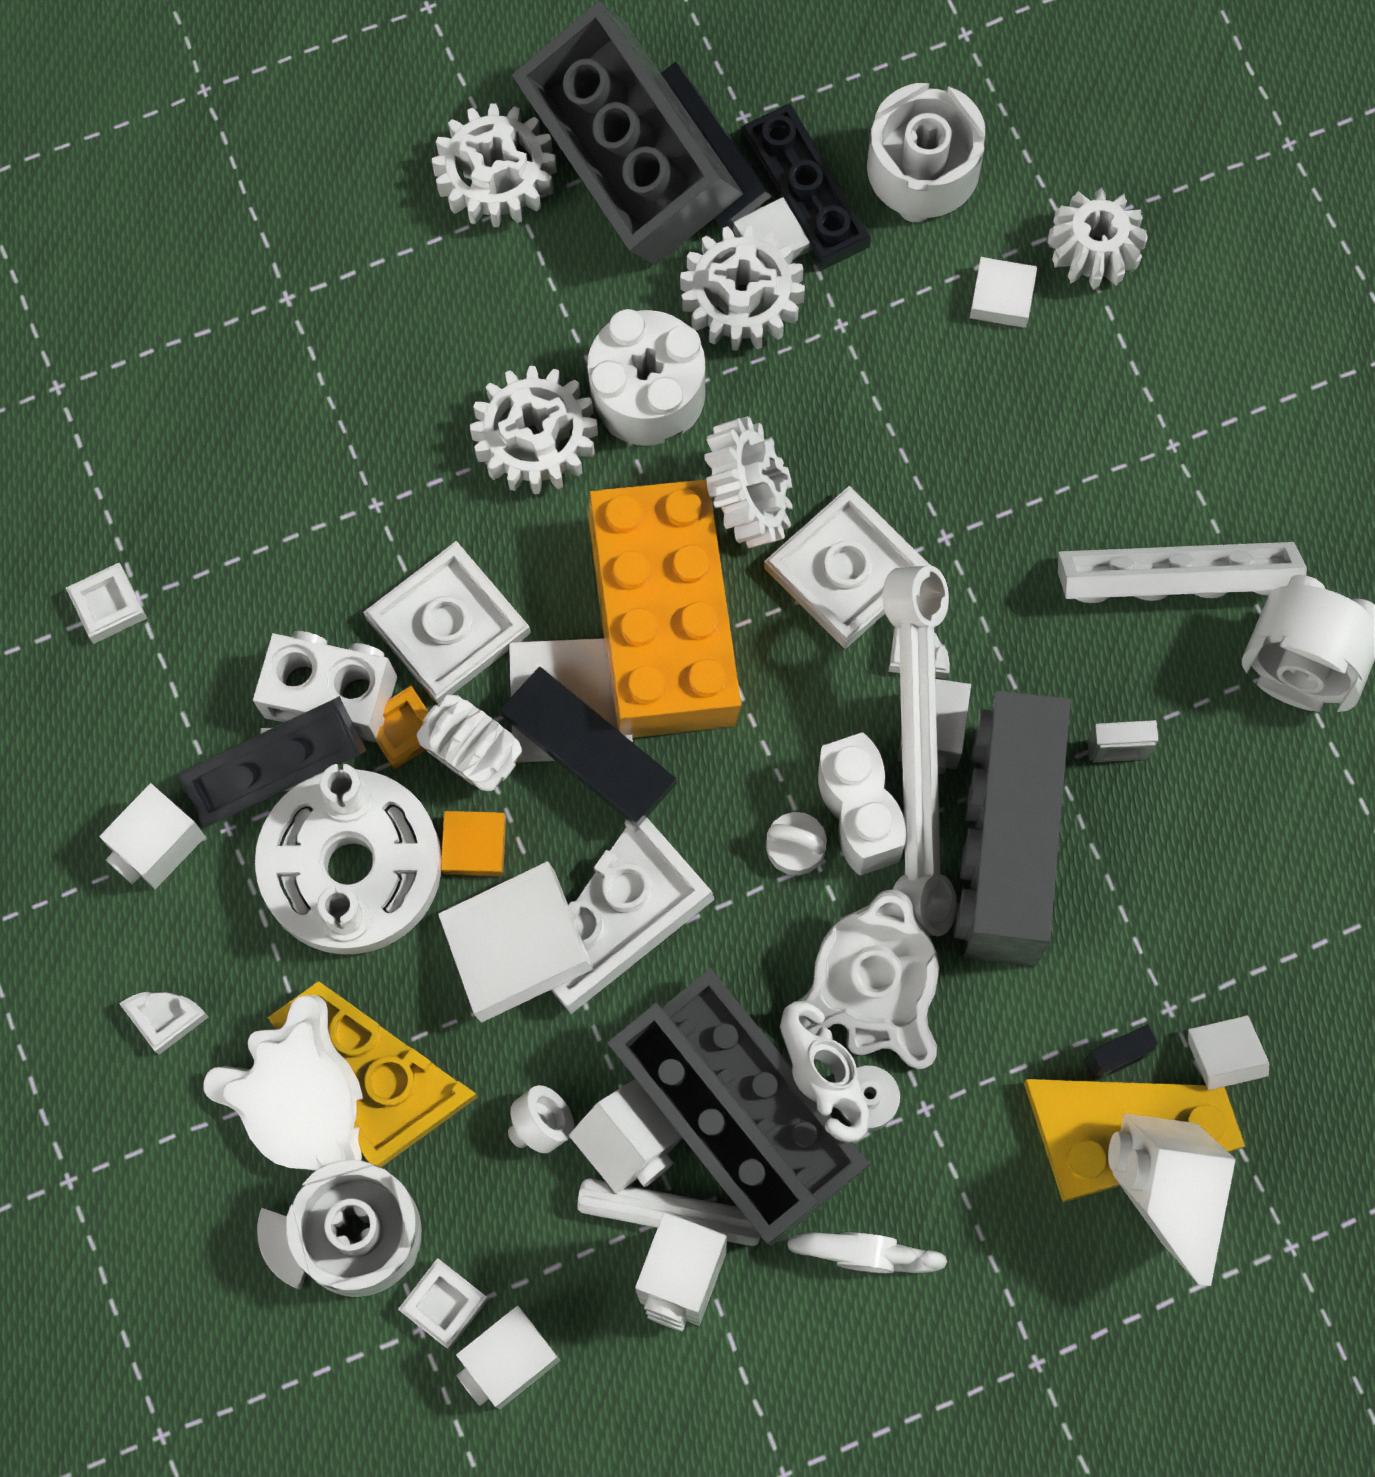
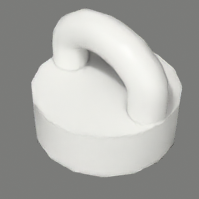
(796, 843)

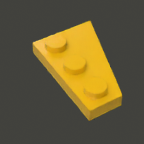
(399, 1086)
(1082, 1116)

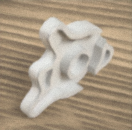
(878, 980)
(297, 1094)

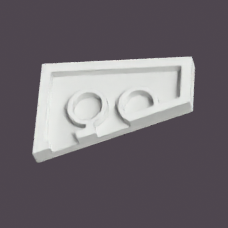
(630, 907)

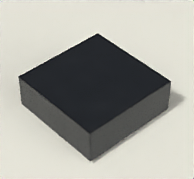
(1121, 1053)

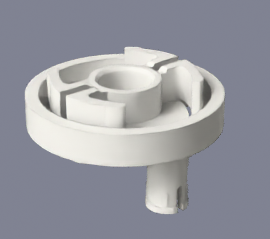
(345, 811)

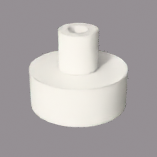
(885, 1092)
(540, 1120)

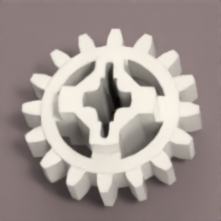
(499, 173)
(737, 263)
(552, 418)
(748, 482)

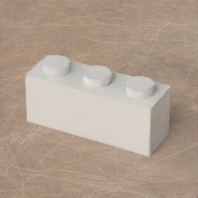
(680, 1272)

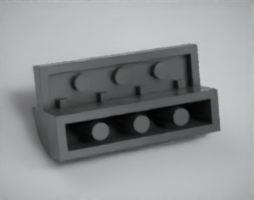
(737, 1106)

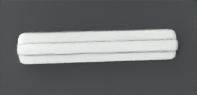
(647, 1208)

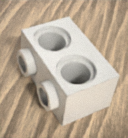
(331, 672)

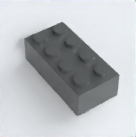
(626, 134)
(1016, 828)

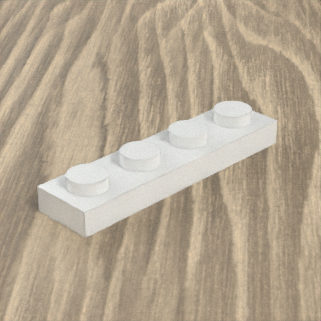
(1165, 571)

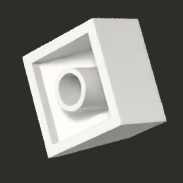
(1177, 1184)

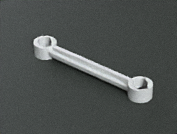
(916, 603)

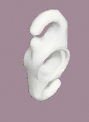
(845, 1092)
(866, 1252)

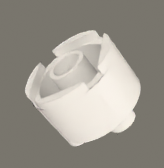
(925, 151)
(651, 346)
(1312, 646)
(323, 1211)

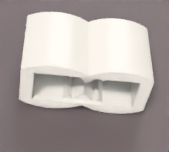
(869, 817)

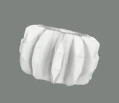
(1112, 255)
(469, 742)

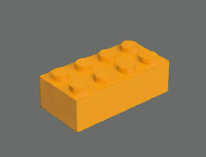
(663, 609)

